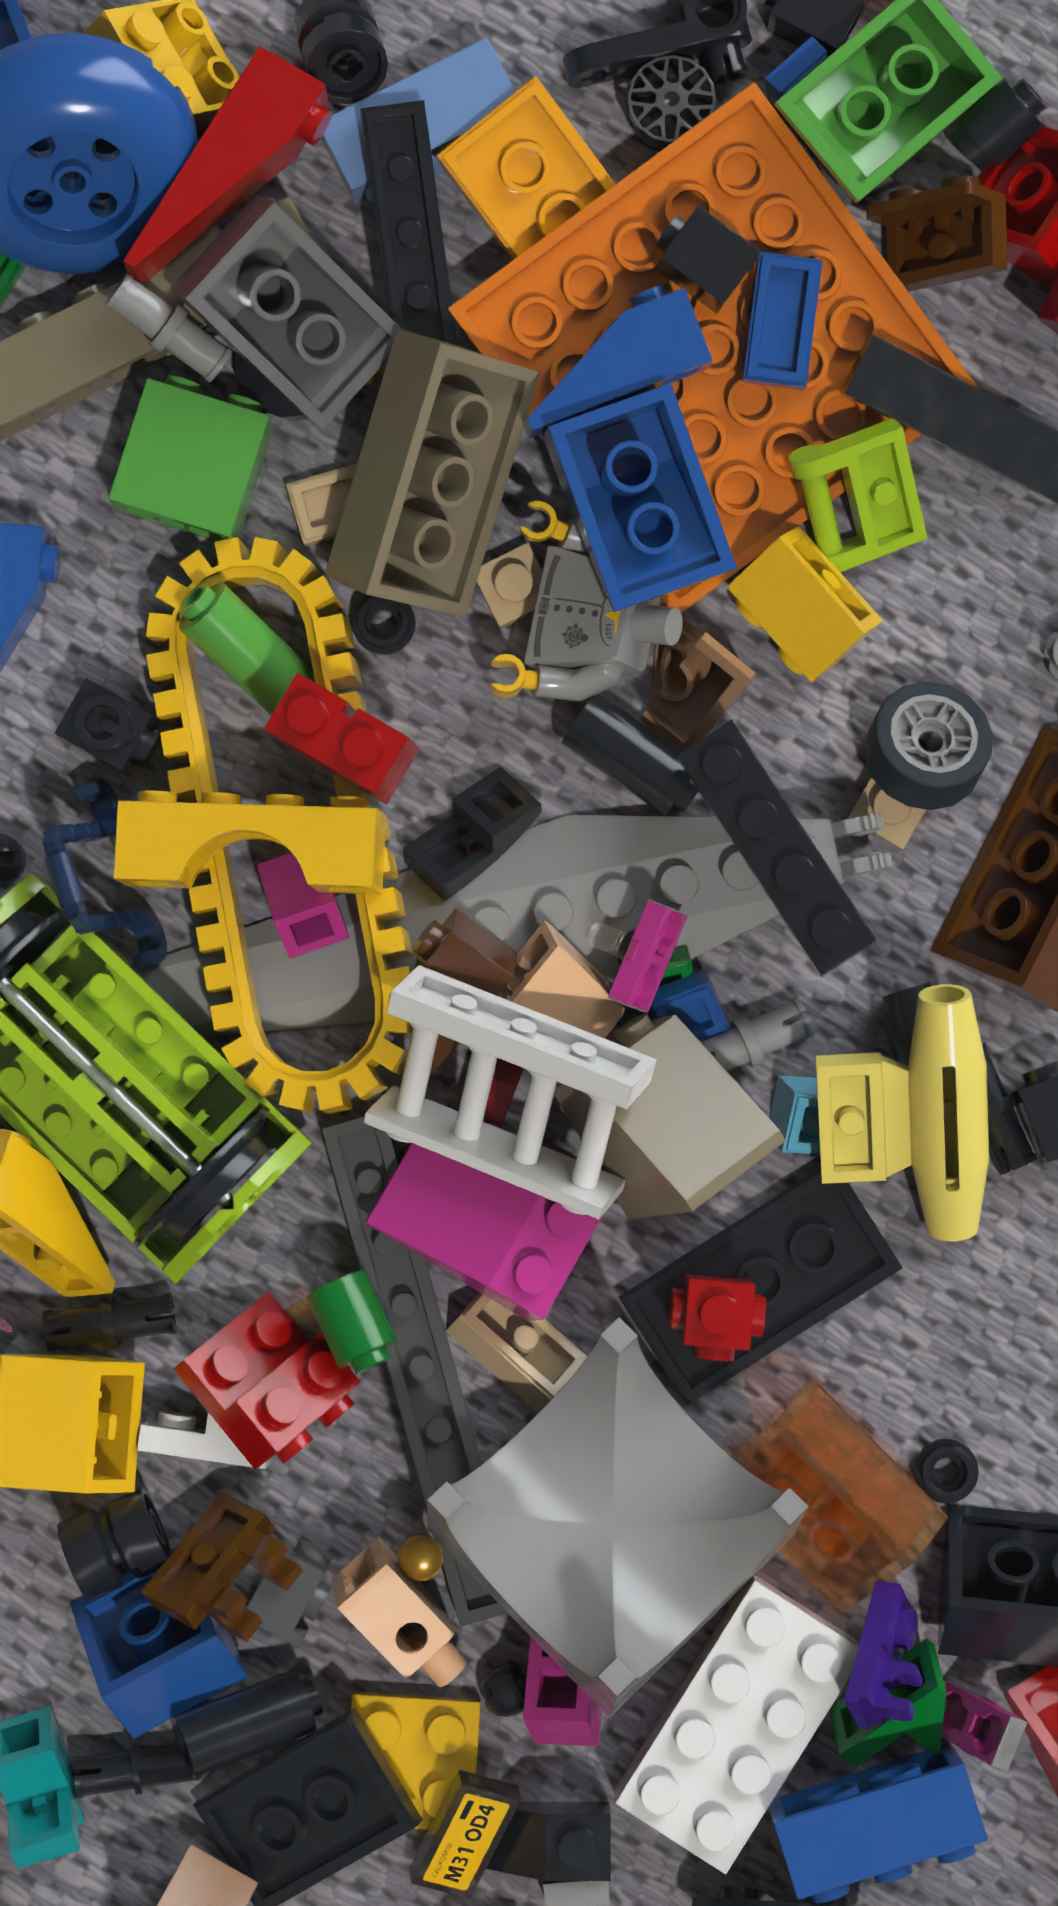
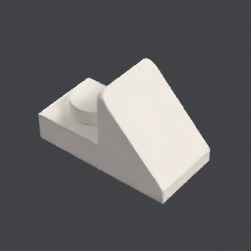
(177, 1436)

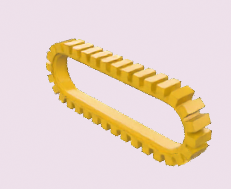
(184, 705)

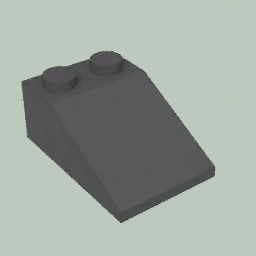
(288, 310)

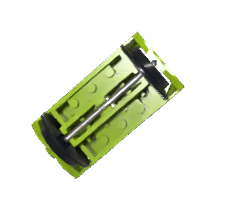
(66, 1043)

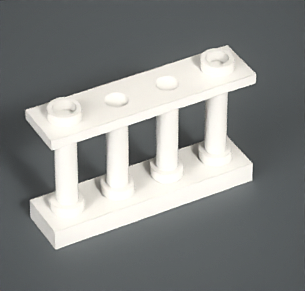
(528, 1039)

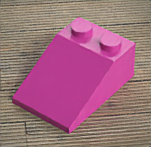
(482, 1230)

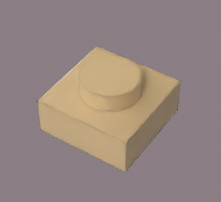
(511, 585)
(897, 818)

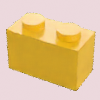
(803, 604)

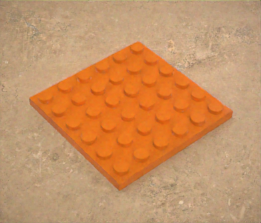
(766, 188)

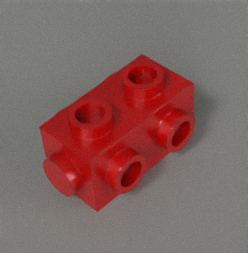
(716, 1315)

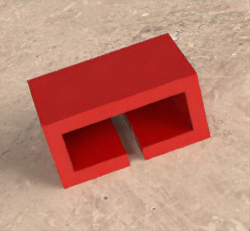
(341, 738)

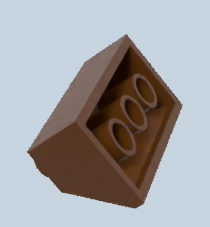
(1009, 903)

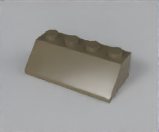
(431, 474)

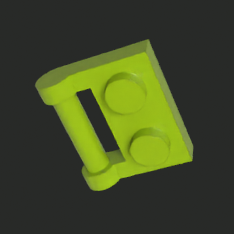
(878, 490)

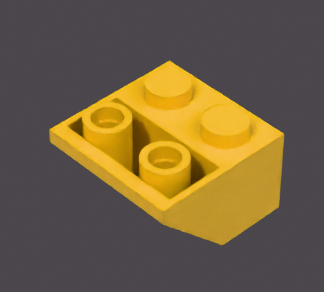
(180, 48)
(69, 1422)

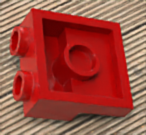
(267, 1382)

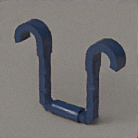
(67, 886)

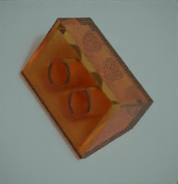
(863, 1508)

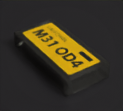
(464, 1834)

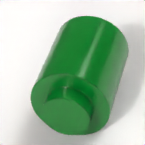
(353, 1322)

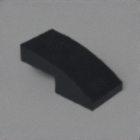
(479, 831)

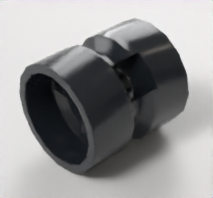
(341, 47)
(114, 1544)

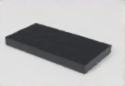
(803, 1253)

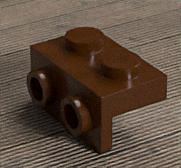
(943, 232)

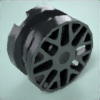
(668, 100)

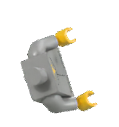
(574, 634)

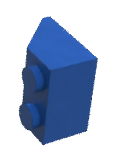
(150, 1661)

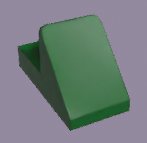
(926, 1727)

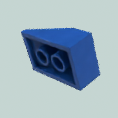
(639, 497)

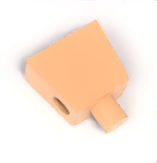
(563, 985)
(383, 1599)

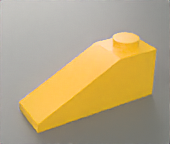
(43, 1224)

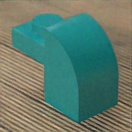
(38, 1789)

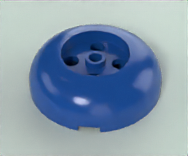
(72, 94)

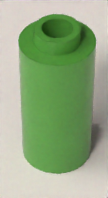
(241, 644)

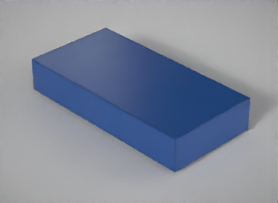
(781, 321)

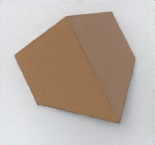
(693, 686)

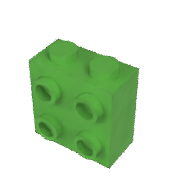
(192, 459)

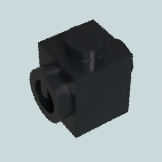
(109, 728)

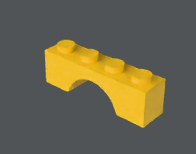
(170, 841)

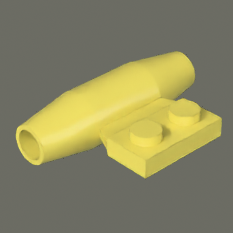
(923, 1115)

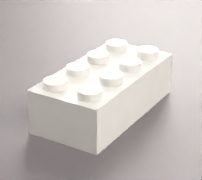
(738, 1723)

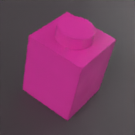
(300, 913)

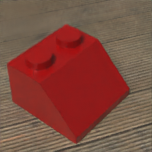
(1031, 194)

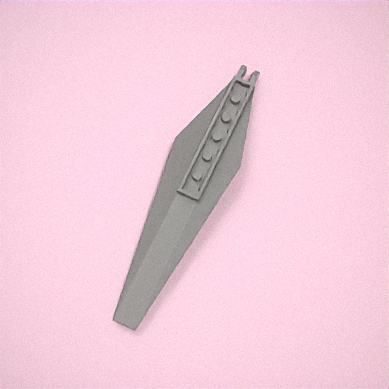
(556, 872)

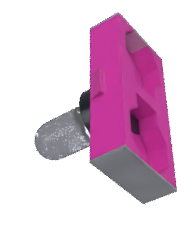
(640, 953)
(982, 1727)

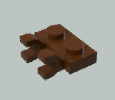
(208, 1561)

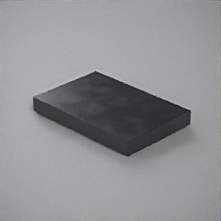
(308, 1810)

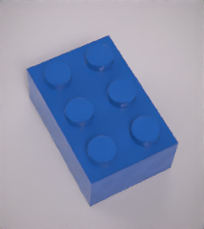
(877, 1823)

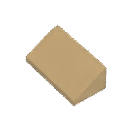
(521, 1353)

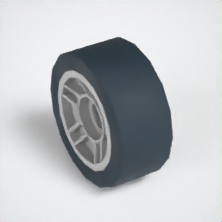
(951, 729)

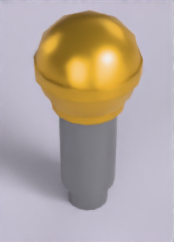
(420, 1557)

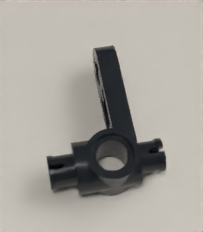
(689, 39)

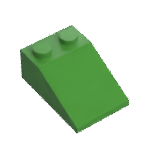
(887, 93)

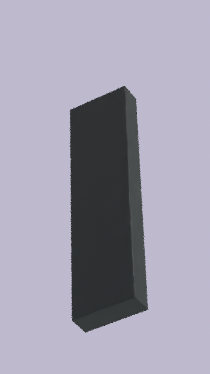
(408, 219)
(955, 416)

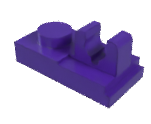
(878, 1663)

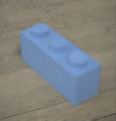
(455, 97)

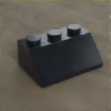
(999, 1586)

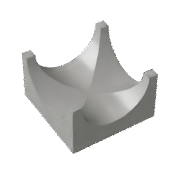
(612, 1524)

